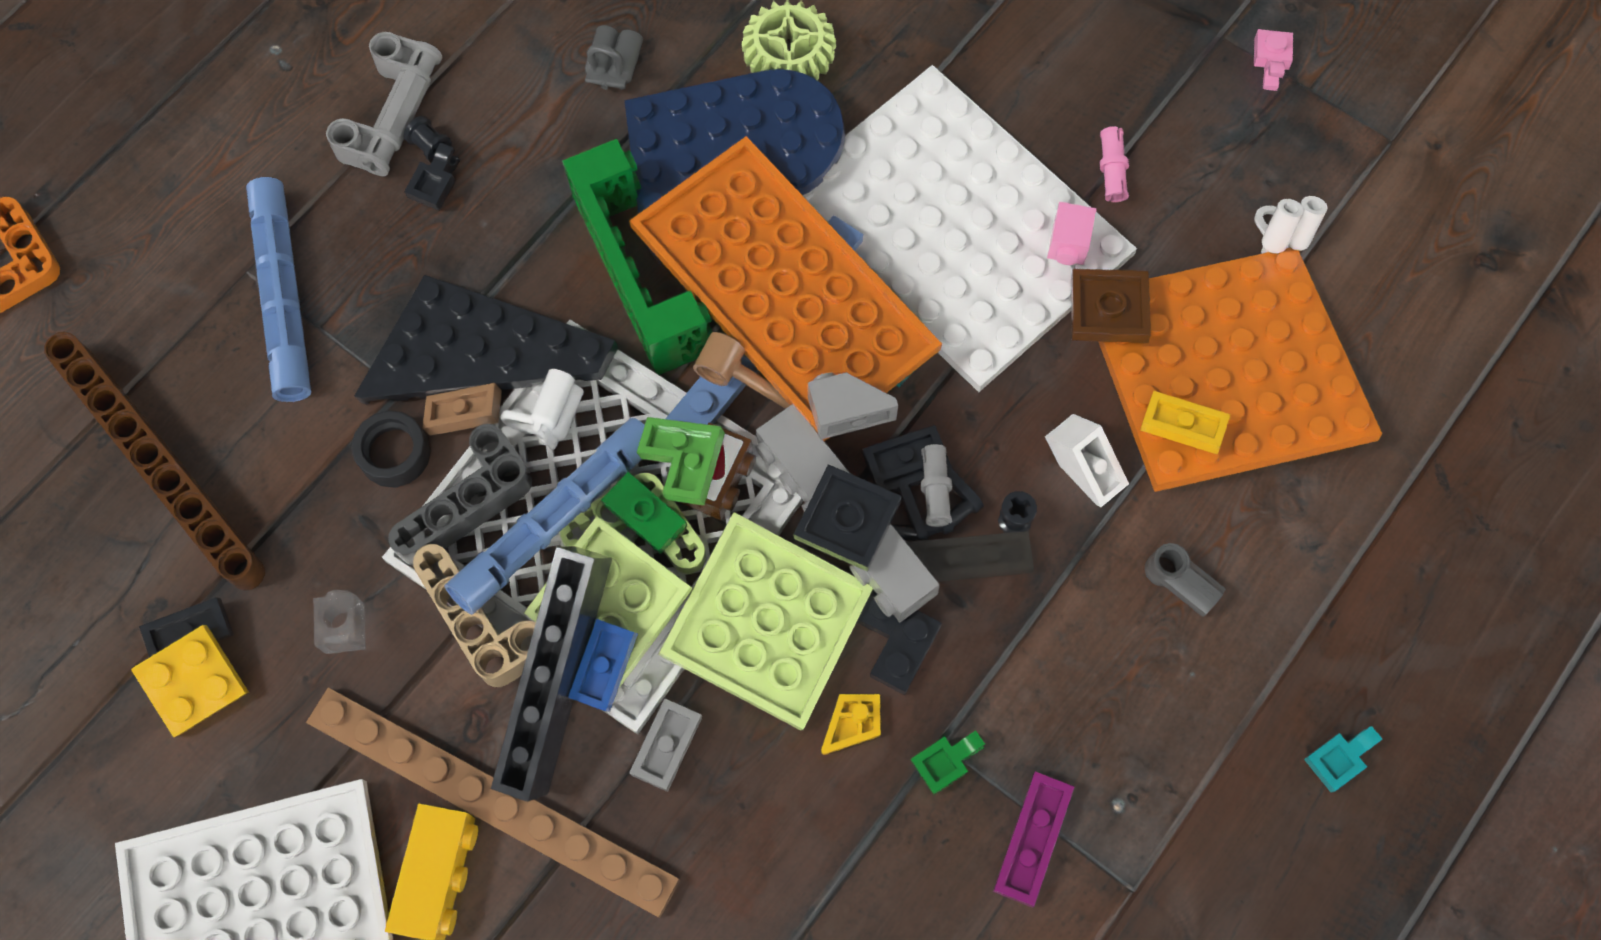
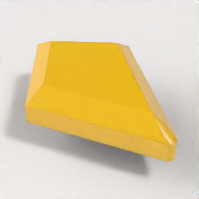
(853, 721)

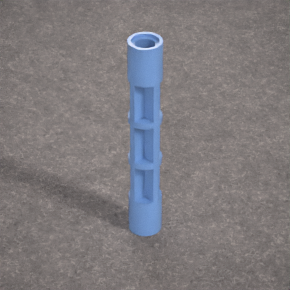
(278, 290)
(534, 530)

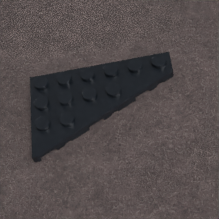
(469, 340)

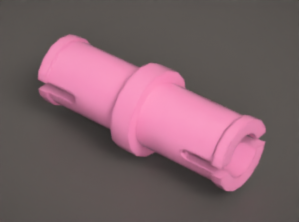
(1114, 164)

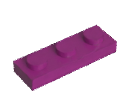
(1033, 839)

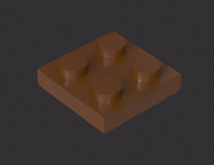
(1110, 305)

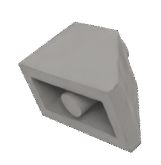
(847, 404)

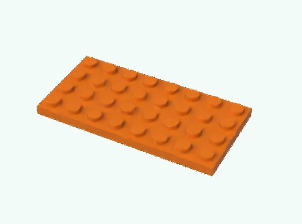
(782, 278)

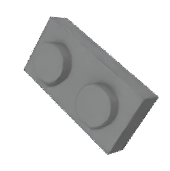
(666, 745)

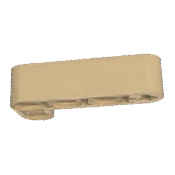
(490, 642)

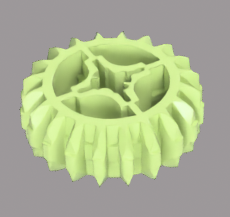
(809, 34)

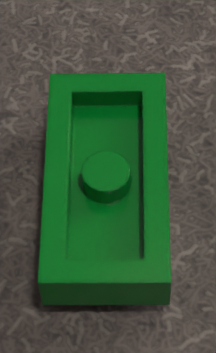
(644, 513)

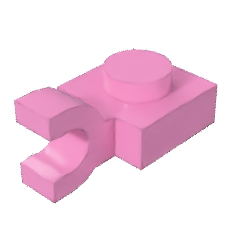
(1274, 53)

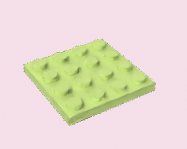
(766, 621)

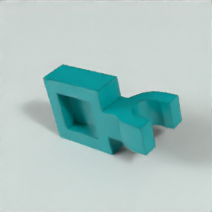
(1339, 760)

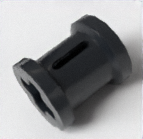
(423, 135)
(1018, 503)

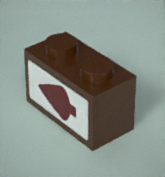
(733, 462)

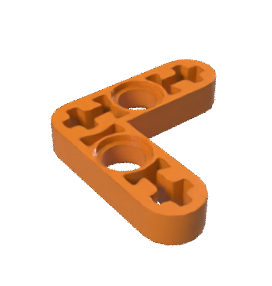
(22, 268)

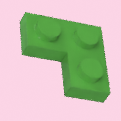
(689, 449)

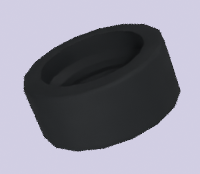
(375, 427)

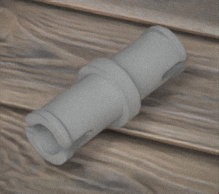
(936, 485)

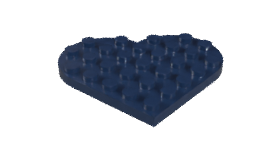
(779, 110)

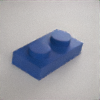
(603, 665)

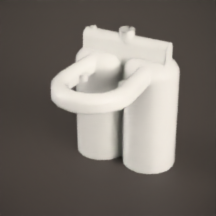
(1291, 224)
(552, 411)

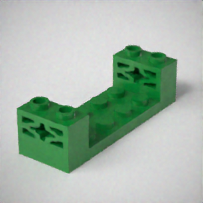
(605, 185)

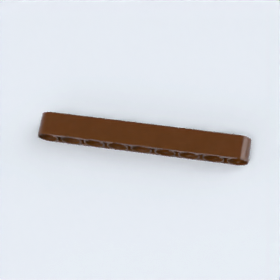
(164, 470)

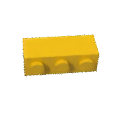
(432, 873)

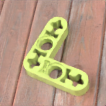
(672, 552)

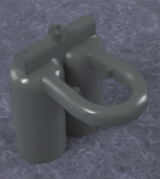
(612, 57)

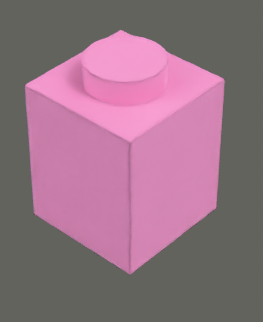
(1071, 233)

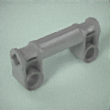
(411, 67)

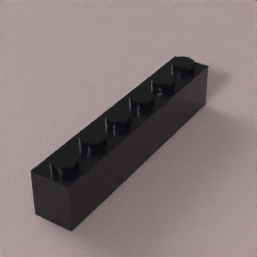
(549, 672)

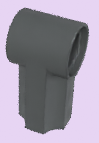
(1187, 581)

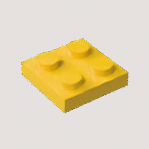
(189, 680)

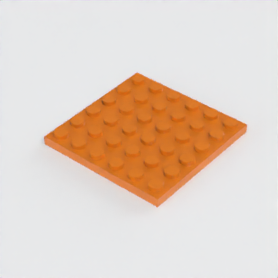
(1249, 345)

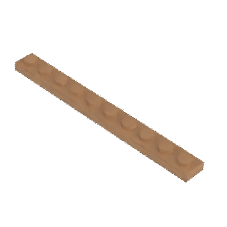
(472, 792)

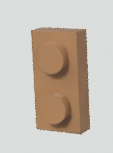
(462, 409)

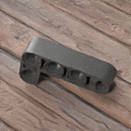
(457, 498)

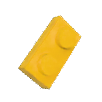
(1185, 422)

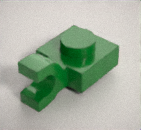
(942, 763)

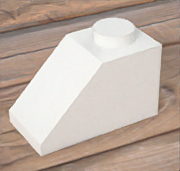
(1087, 458)

